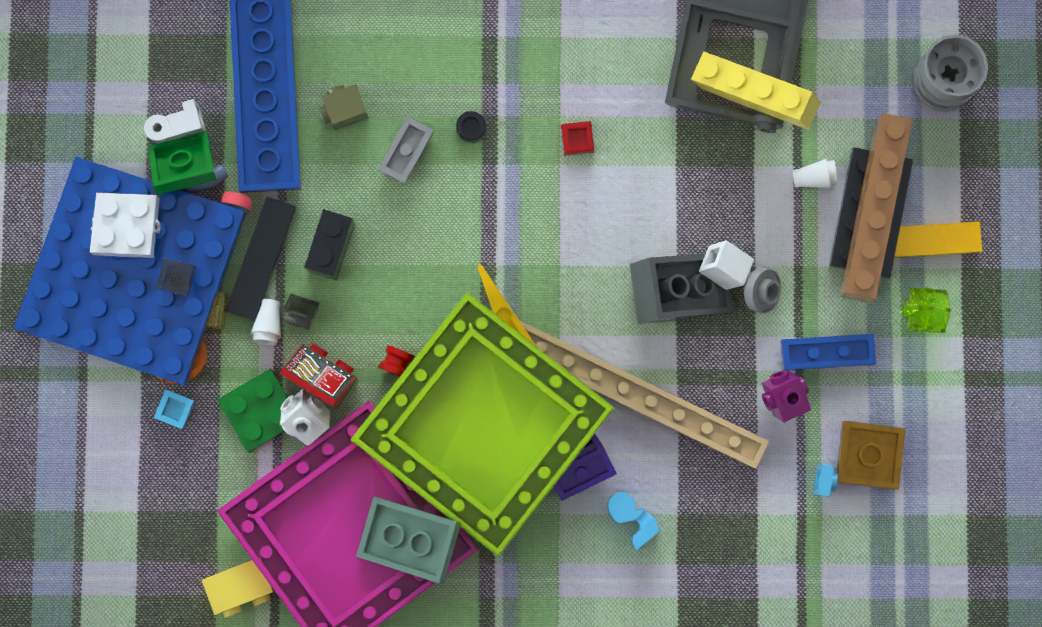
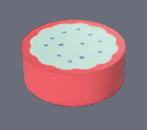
(237, 201)

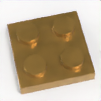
(870, 455)

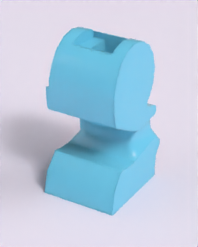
(622, 509)

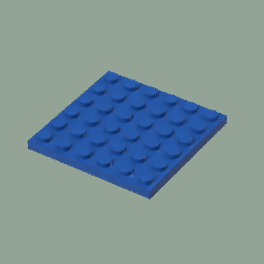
(112, 301)

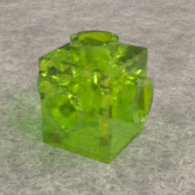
(926, 310)

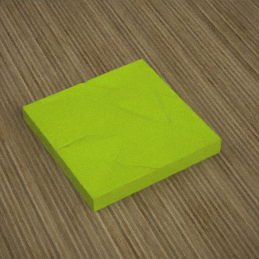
(482, 424)

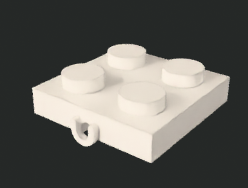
(125, 225)

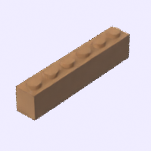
(876, 208)

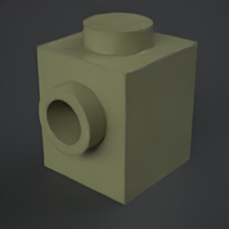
(343, 106)

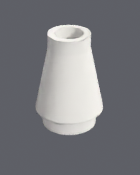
(816, 175)
(267, 324)

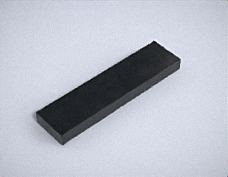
(261, 258)

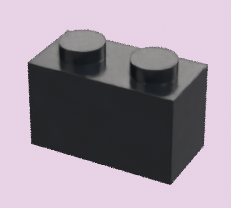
(329, 244)

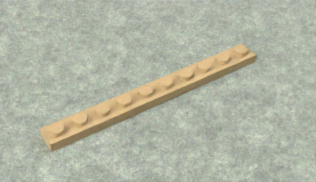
(653, 401)

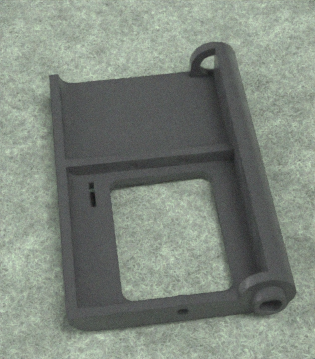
(778, 18)

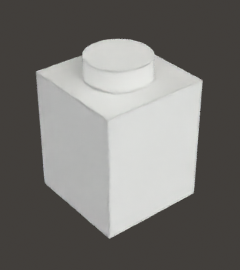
(726, 265)

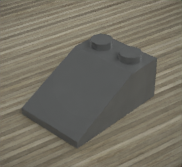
(676, 290)

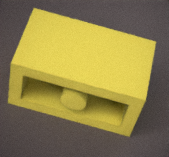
(236, 587)

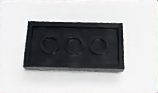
(849, 208)

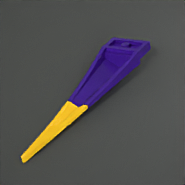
(592, 462)

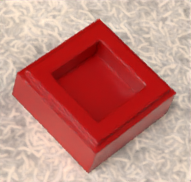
(577, 138)

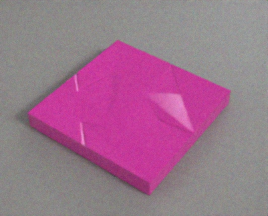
(309, 526)

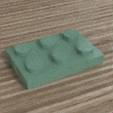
(408, 540)

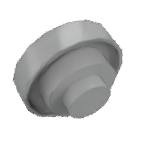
(762, 290)

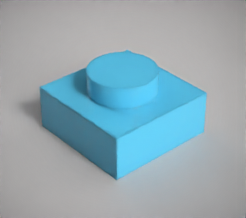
(174, 409)
(825, 480)

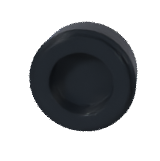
(471, 126)

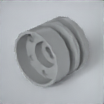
(954, 58)

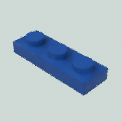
(828, 352)

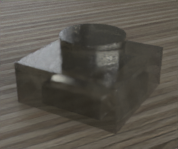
(176, 277)
(299, 311)

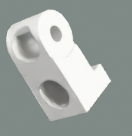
(176, 125)

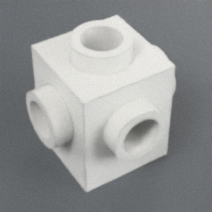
(304, 417)

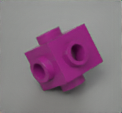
(785, 395)

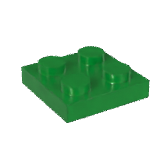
(181, 163)
(255, 410)

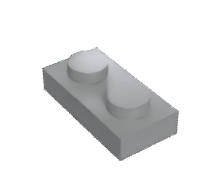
(406, 150)

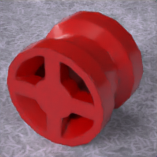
(396, 361)

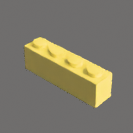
(756, 90)

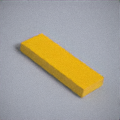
(939, 239)

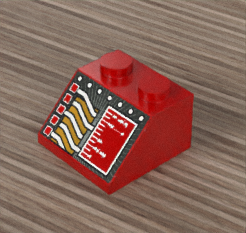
(319, 375)

